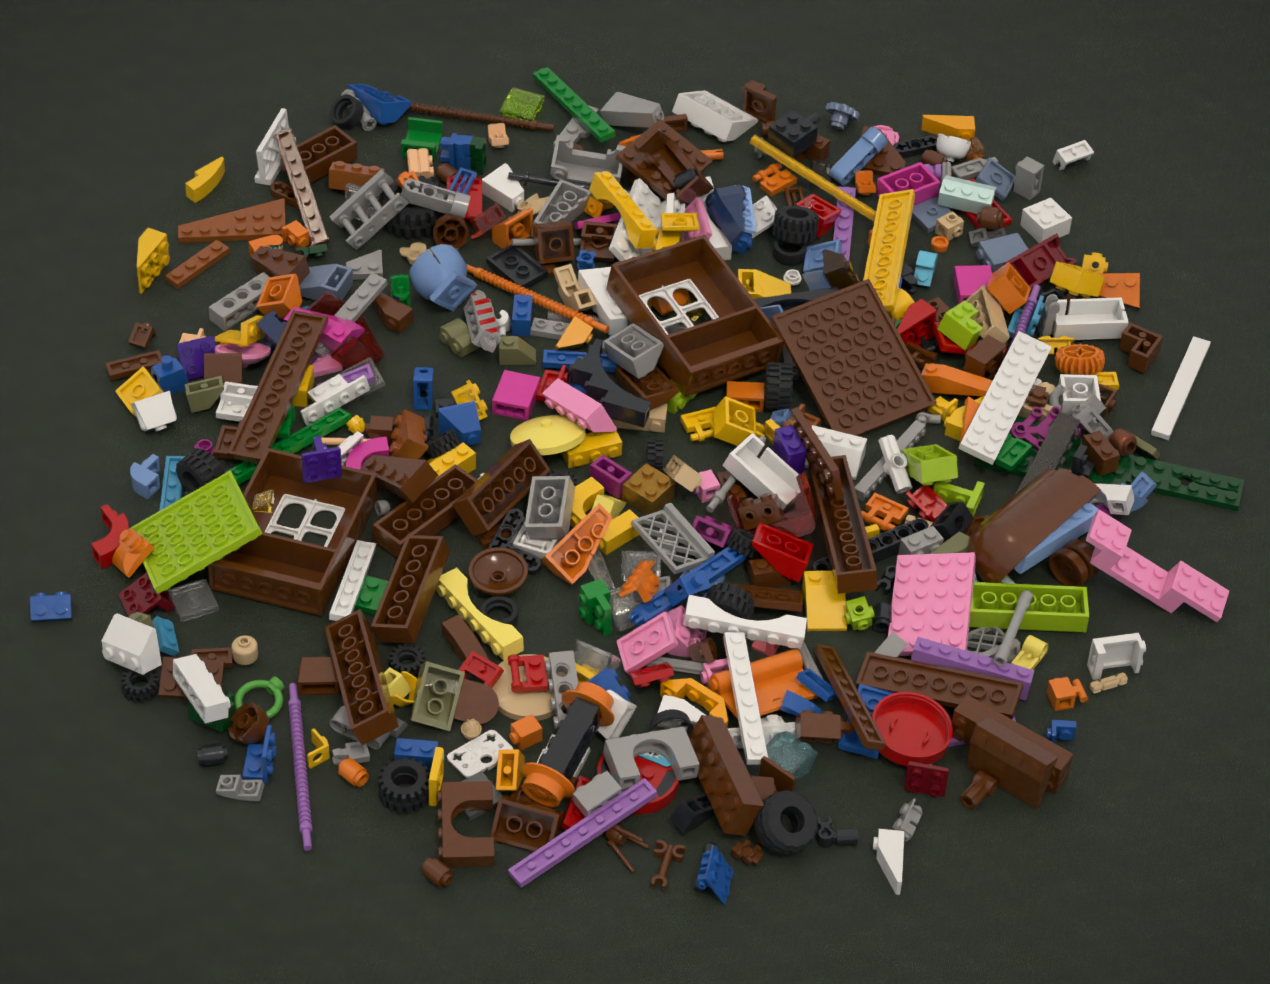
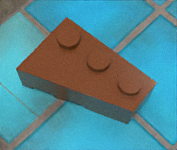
(408, 436)

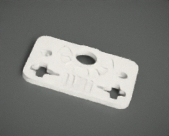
(475, 751)

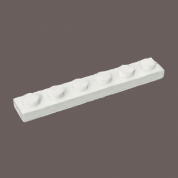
(353, 580)

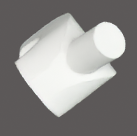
(504, 323)

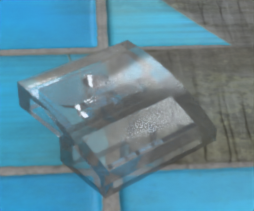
(623, 607)

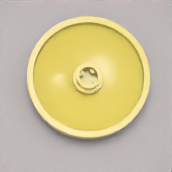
(549, 434)

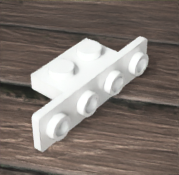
(331, 396)
(771, 726)

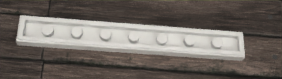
(1180, 388)

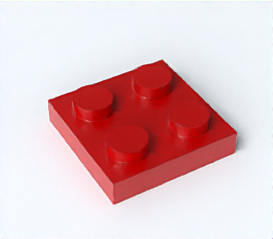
(644, 676)

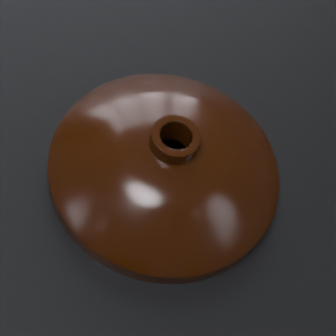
(498, 571)

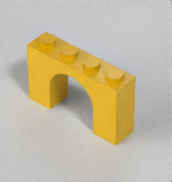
(619, 529)

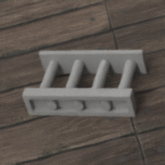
(362, 198)

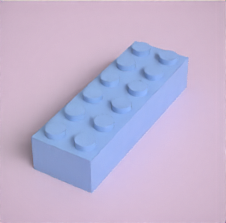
(1071, 529)

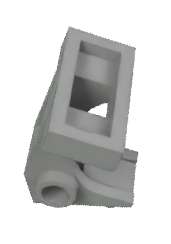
(1087, 414)

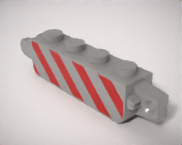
(482, 321)

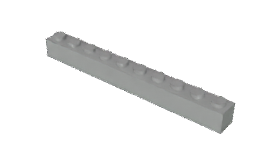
(877, 473)

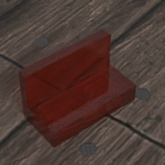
(487, 219)

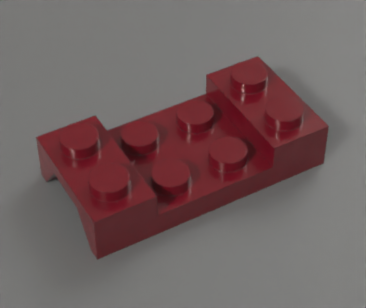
(1039, 261)

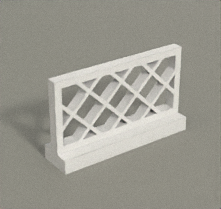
(268, 151)

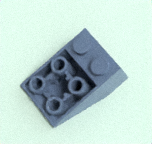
(331, 278)

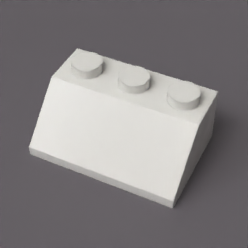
(843, 444)
(131, 644)

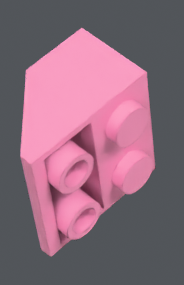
(685, 635)

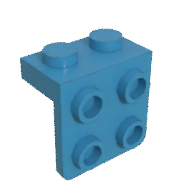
(1034, 319)

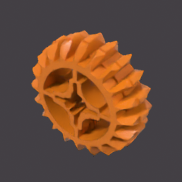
(1079, 359)

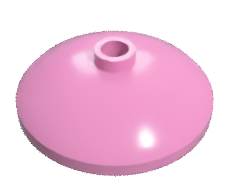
(250, 355)

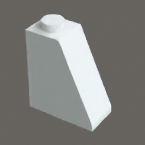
(503, 190)

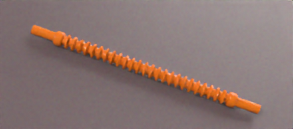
(479, 273)

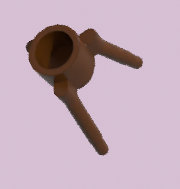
(619, 836)

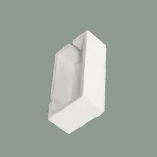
(1091, 319)
(765, 474)

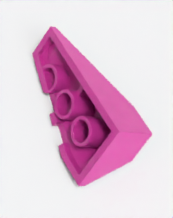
(336, 331)

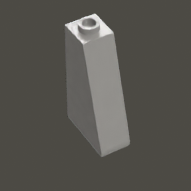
(631, 111)

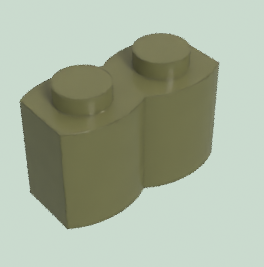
(457, 337)

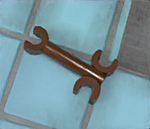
(667, 852)

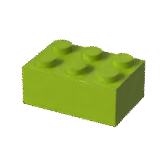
(930, 464)

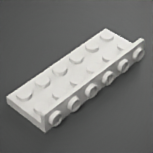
(651, 207)

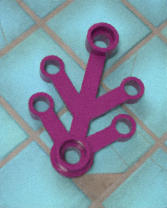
(1042, 429)

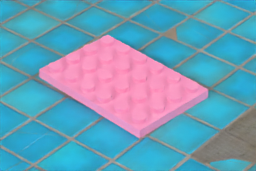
(933, 598)

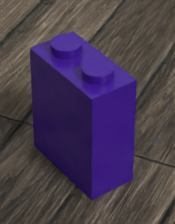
(790, 448)

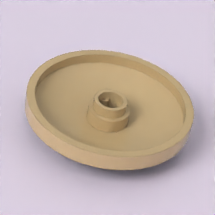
(523, 704)

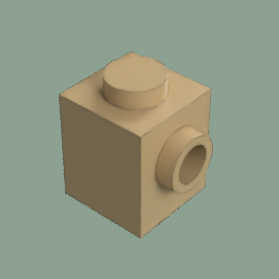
(949, 226)

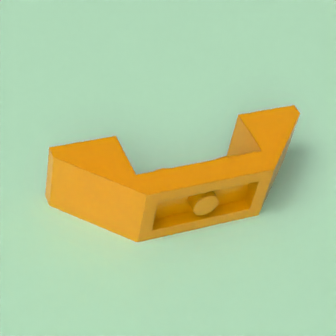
(697, 693)

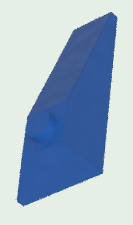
(380, 104)

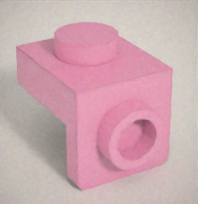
(712, 668)

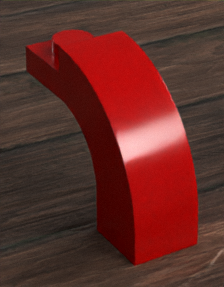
(105, 548)

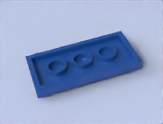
(852, 742)

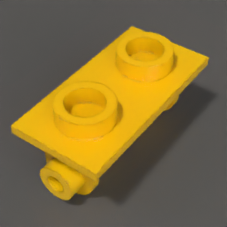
(1056, 343)

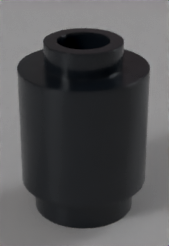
(685, 177)
(882, 618)
(212, 754)

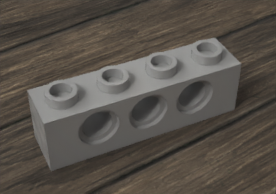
(238, 303)
(565, 663)

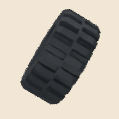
(411, 221)

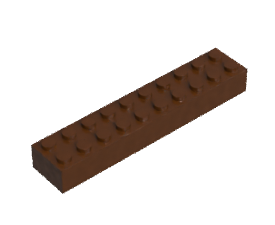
(844, 533)

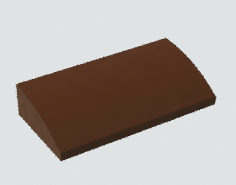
(653, 387)

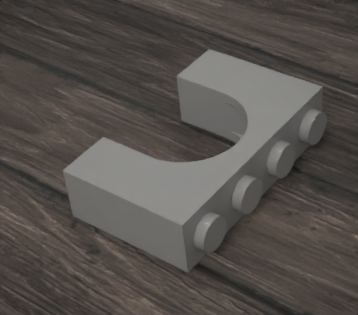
(670, 743)

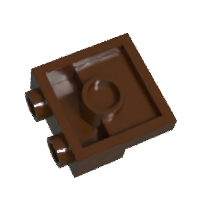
(759, 102)

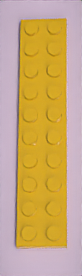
(889, 244)

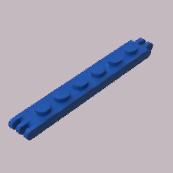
(713, 568)

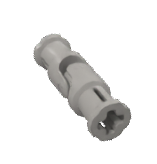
(368, 123)

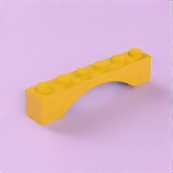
(639, 228)

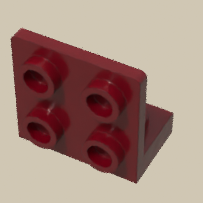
(142, 597)
(926, 779)

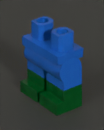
(464, 152)

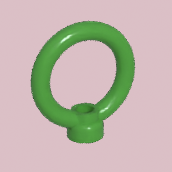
(273, 686)

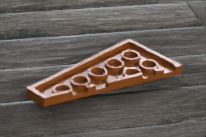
(238, 225)

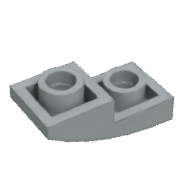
(236, 788)

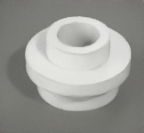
(792, 277)

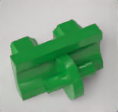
(400, 288)

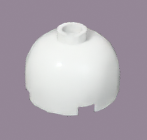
(952, 147)

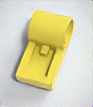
(1031, 653)

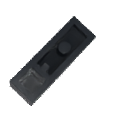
(692, 813)

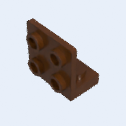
(782, 779)

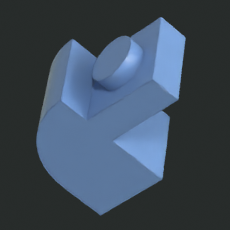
(145, 477)
(1141, 487)

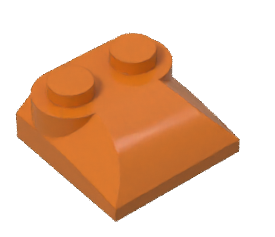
(131, 551)

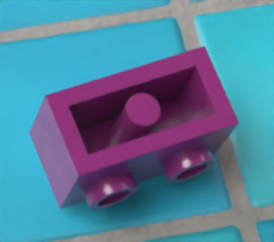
(609, 475)
(712, 532)

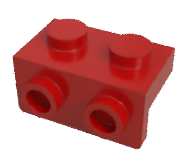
(548, 378)
(926, 502)

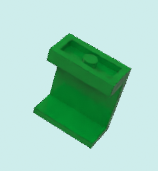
(422, 135)

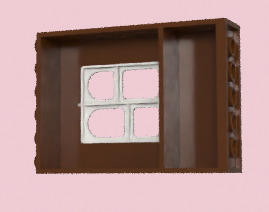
(704, 355)
(285, 568)

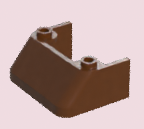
(672, 160)

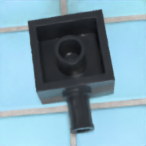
(794, 133)

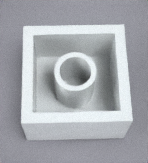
(1045, 220)
(1078, 390)

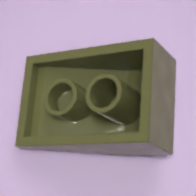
(436, 695)

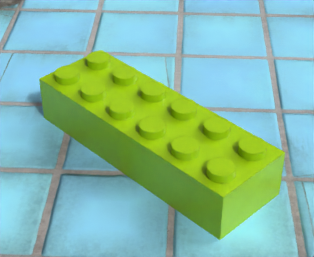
(1049, 610)

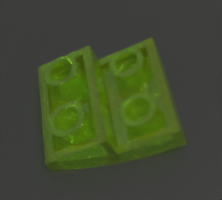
(522, 104)

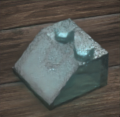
(791, 753)

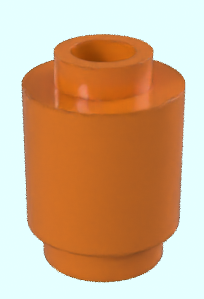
(353, 772)

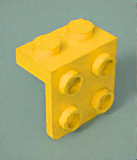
(249, 334)

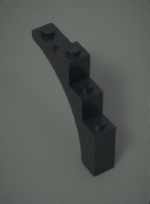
(598, 386)

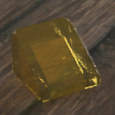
(694, 314)
(263, 502)

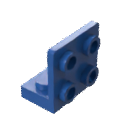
(259, 758)

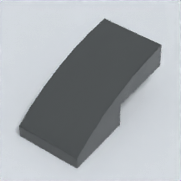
(981, 235)

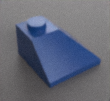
(463, 420)

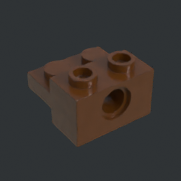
(597, 238)

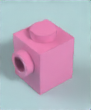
(707, 487)

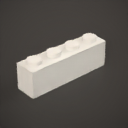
(201, 688)

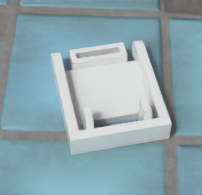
(537, 547)

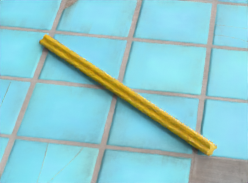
(809, 175)

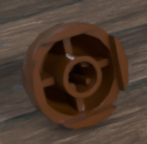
(450, 231)
(249, 724)

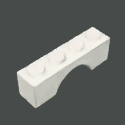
(1116, 498)

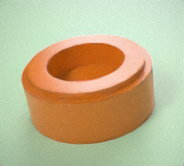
(939, 244)

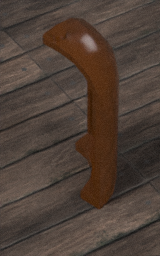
(1027, 521)

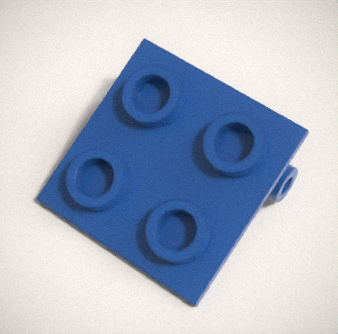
(715, 873)

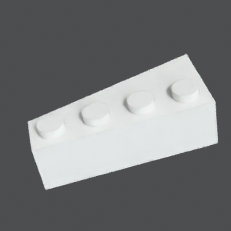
(605, 306)

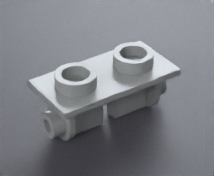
(909, 814)

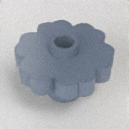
(841, 114)

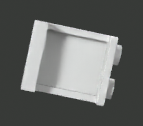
(1116, 652)

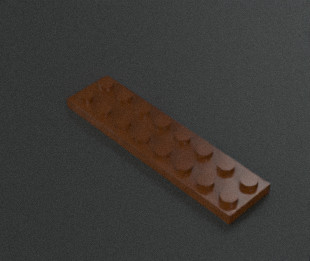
(939, 683)

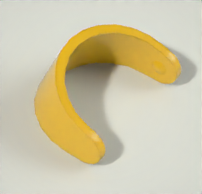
(411, 680)

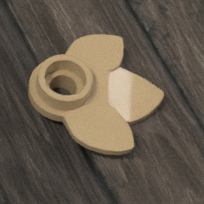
(534, 203)
(414, 251)

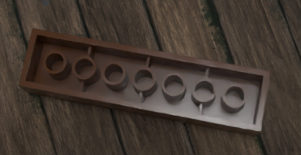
(361, 677)

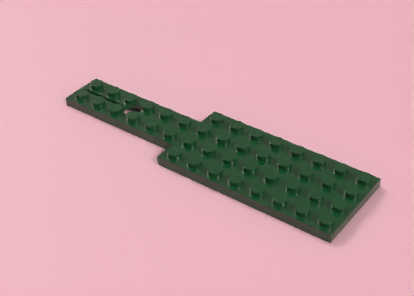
(1205, 486)

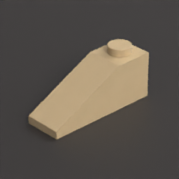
(683, 473)

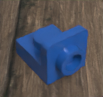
(1061, 730)

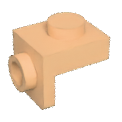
(497, 135)

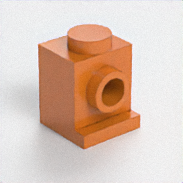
(296, 234)

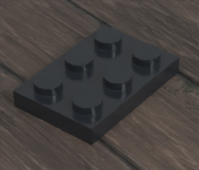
(517, 266)

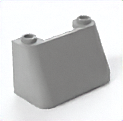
(580, 165)

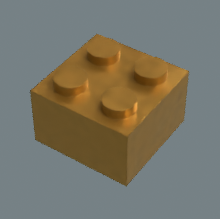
(648, 490)

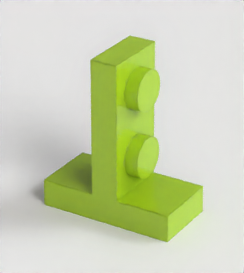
(952, 493)

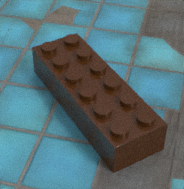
(500, 487)
(427, 514)
(410, 589)
(972, 712)
(724, 776)

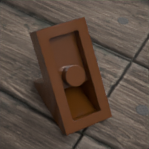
(704, 650)

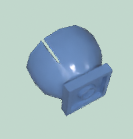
(442, 282)

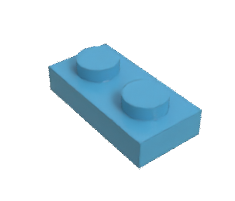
(166, 636)

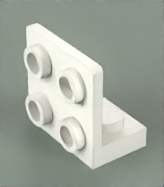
(764, 214)

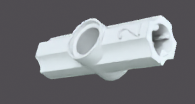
(895, 464)

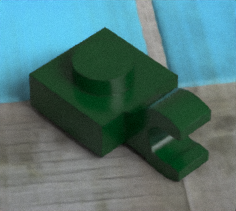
(316, 250)

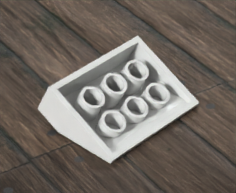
(713, 115)

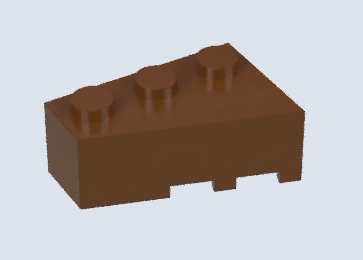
(279, 263)

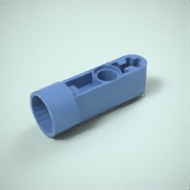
(858, 156)

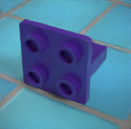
(192, 355)
(321, 462)

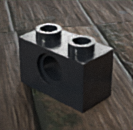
(953, 519)

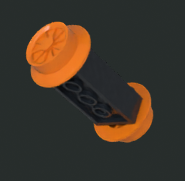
(586, 711)

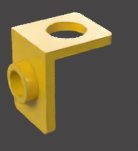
(322, 747)

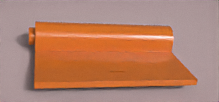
(771, 680)

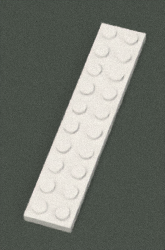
(1005, 398)

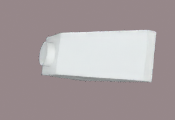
(672, 702)
(890, 855)

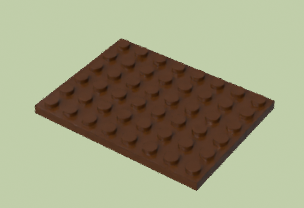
(853, 360)

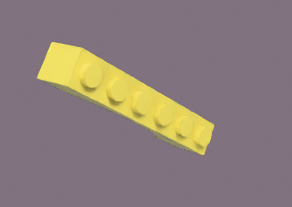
(499, 636)

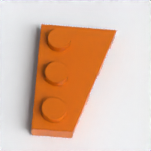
(1122, 285)

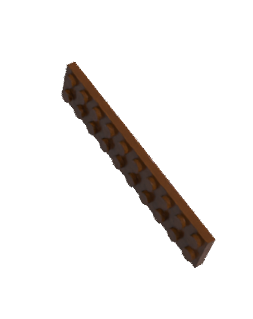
(278, 386)

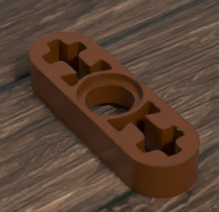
(281, 190)

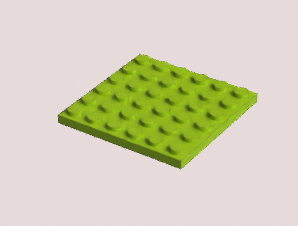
(197, 531)

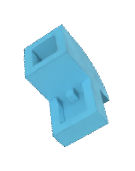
(925, 268)

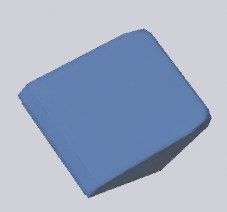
(781, 416)

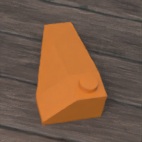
(954, 381)
(574, 552)

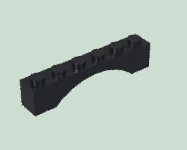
(793, 300)

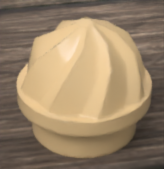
(471, 729)

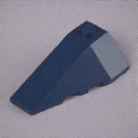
(727, 210)

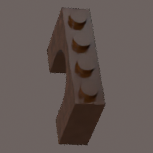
(458, 849)

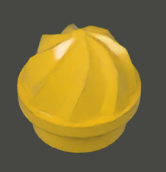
(356, 424)

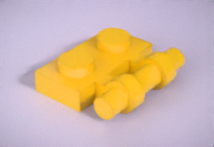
(697, 421)

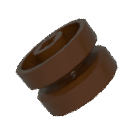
(1072, 563)

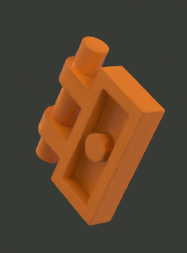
(778, 180)
(886, 508)

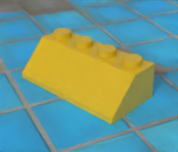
(460, 455)

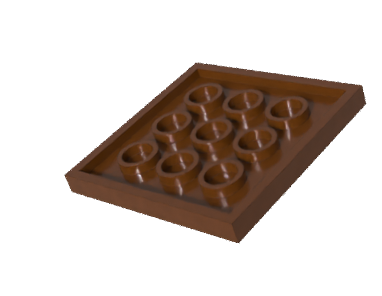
(650, 174)

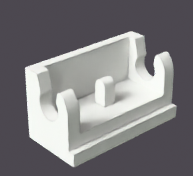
(1072, 153)

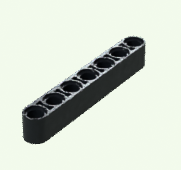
(884, 544)

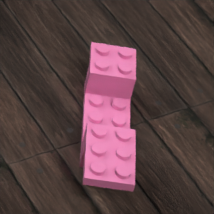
(1148, 579)

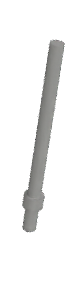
(719, 496)

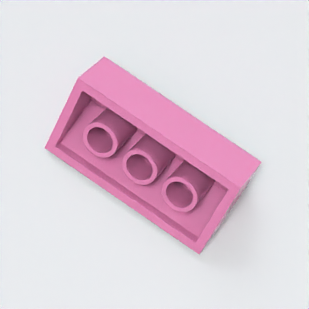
(578, 407)

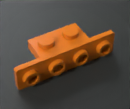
(642, 580)

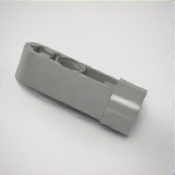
(435, 198)

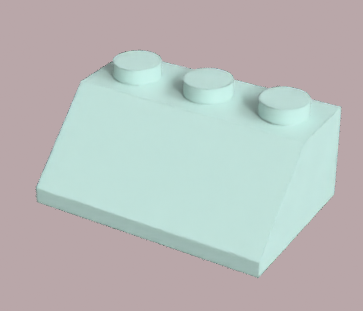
(965, 194)

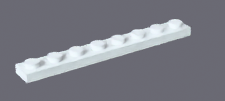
(745, 697)

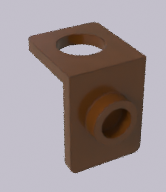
(1110, 401)

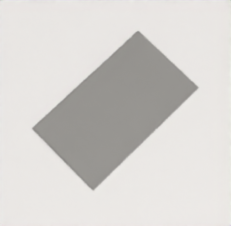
(892, 646)

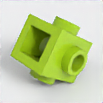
(859, 613)

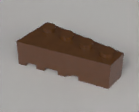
(401, 476)

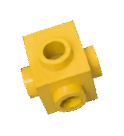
(1097, 258)

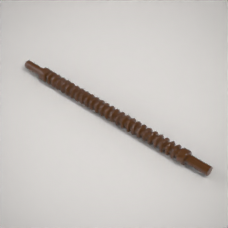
(533, 125)

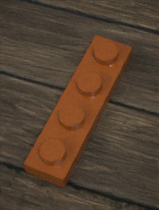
(197, 264)

